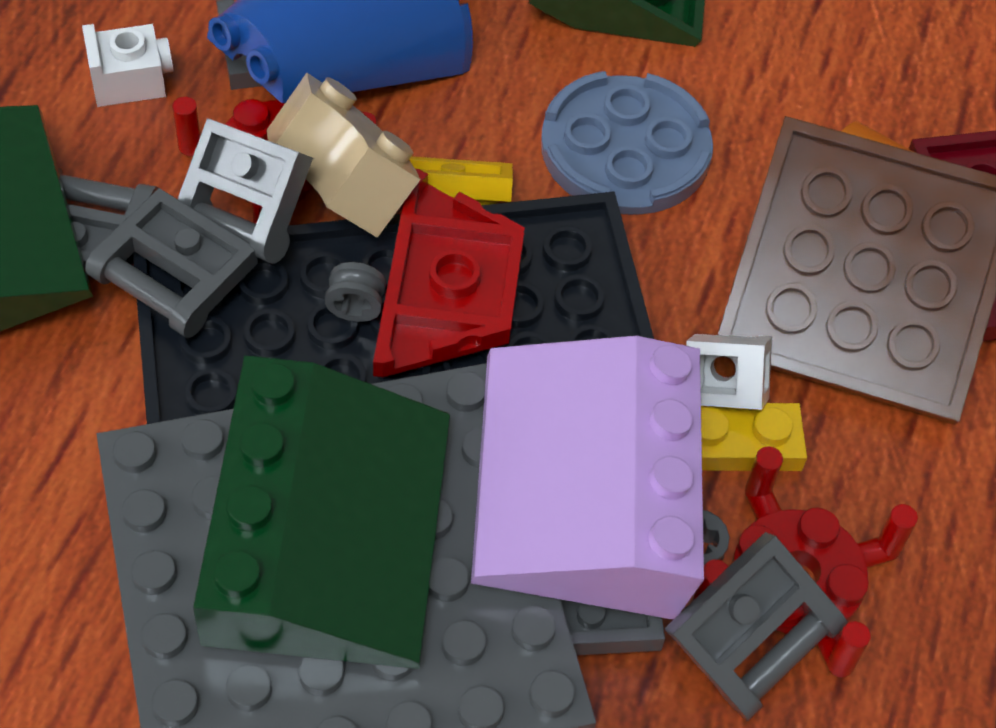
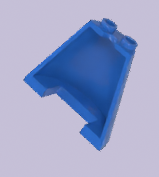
(346, 40)

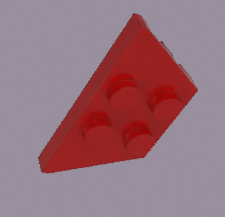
(447, 281)

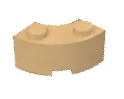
(354, 163)

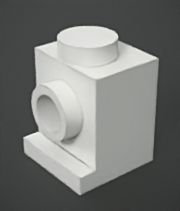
(127, 64)
(751, 382)

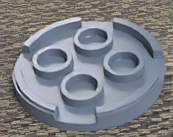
(627, 138)

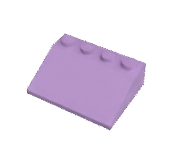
(592, 474)

